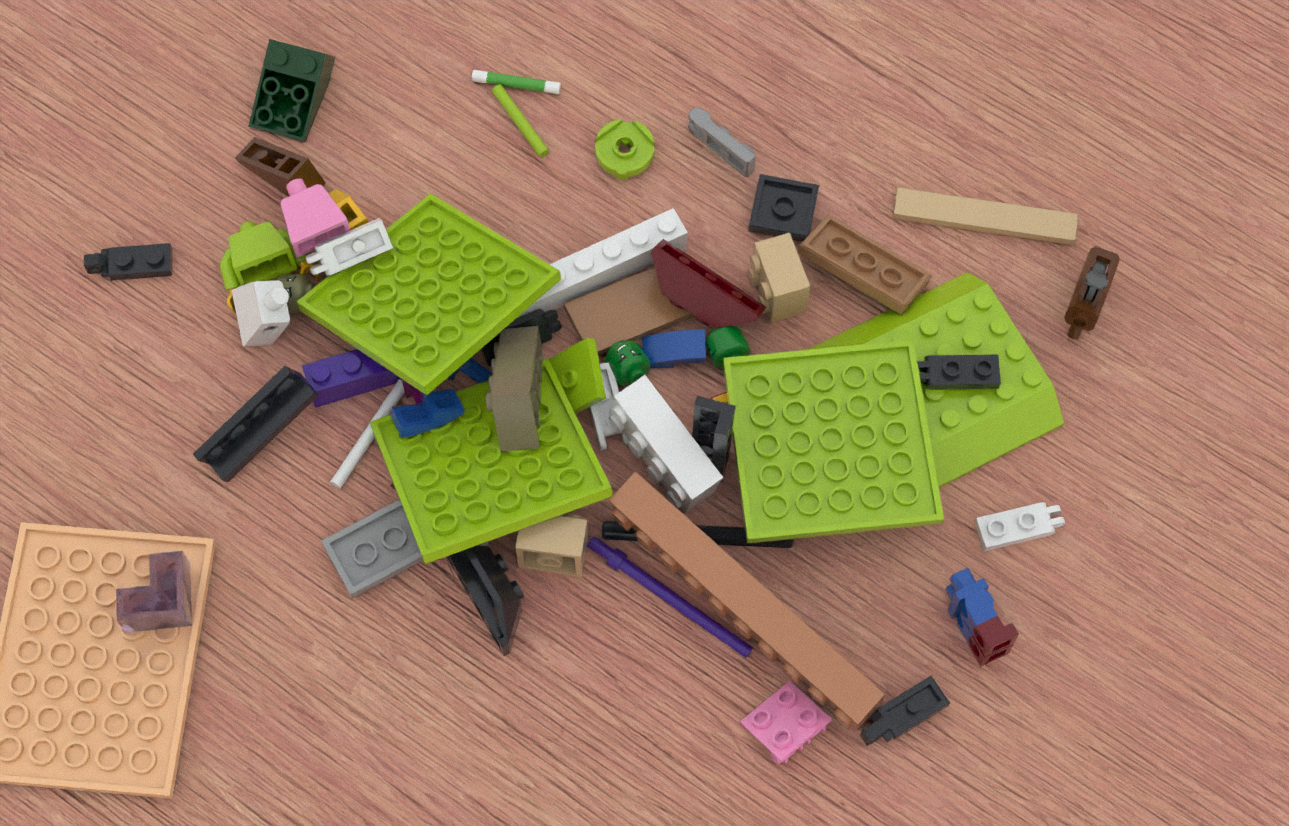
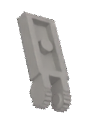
(721, 142)

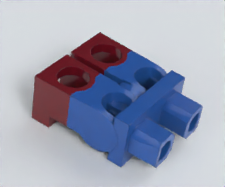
(978, 619)

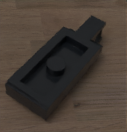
(131, 262)
(905, 712)

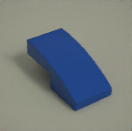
(675, 347)
(434, 411)

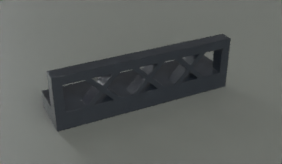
(256, 423)
(720, 430)

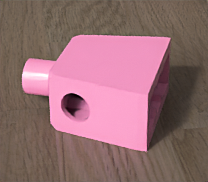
(311, 216)

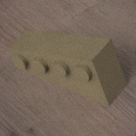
(516, 388)

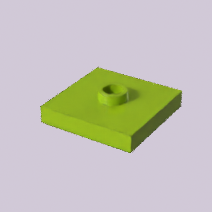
(580, 374)

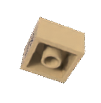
(779, 277)
(554, 545)

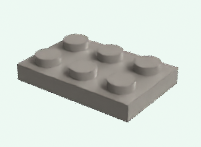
(373, 549)

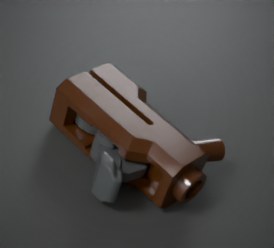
(1091, 291)

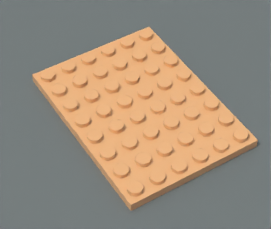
(76, 690)

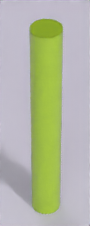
(520, 121)

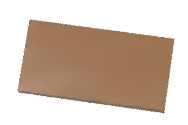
(864, 264)
(624, 311)

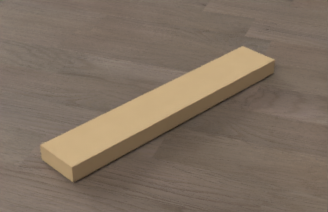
(985, 216)

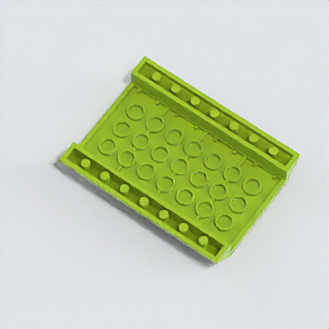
(969, 424)

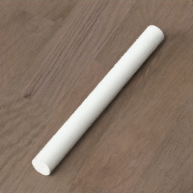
(366, 437)

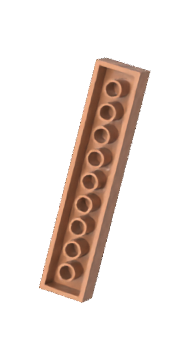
(747, 601)

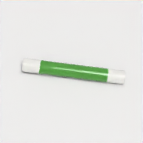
(516, 82)

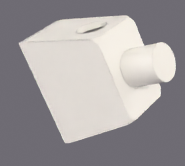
(261, 311)

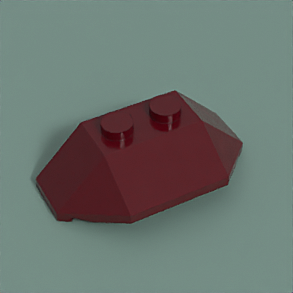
(701, 290)

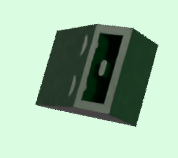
(290, 89)

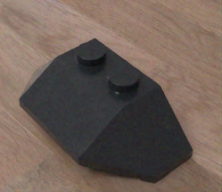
(490, 592)

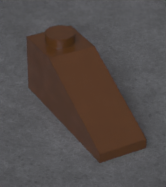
(278, 165)

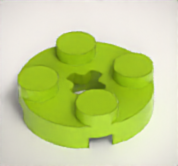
(625, 133)

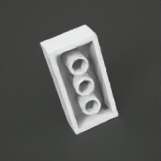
(664, 444)

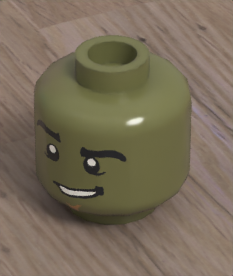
(297, 286)

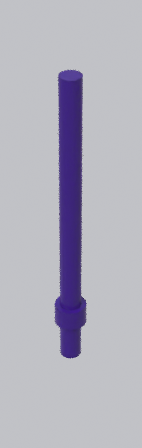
(618, 560)

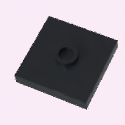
(783, 207)

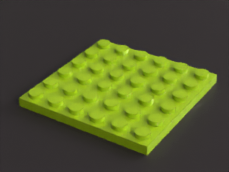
(431, 295)
(832, 441)
(468, 492)

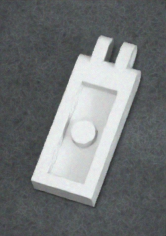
(350, 248)
(1018, 525)

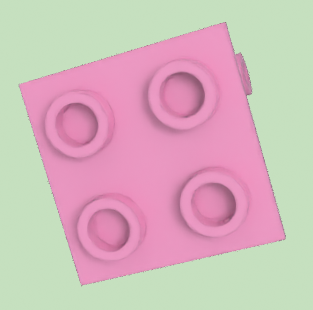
(786, 722)

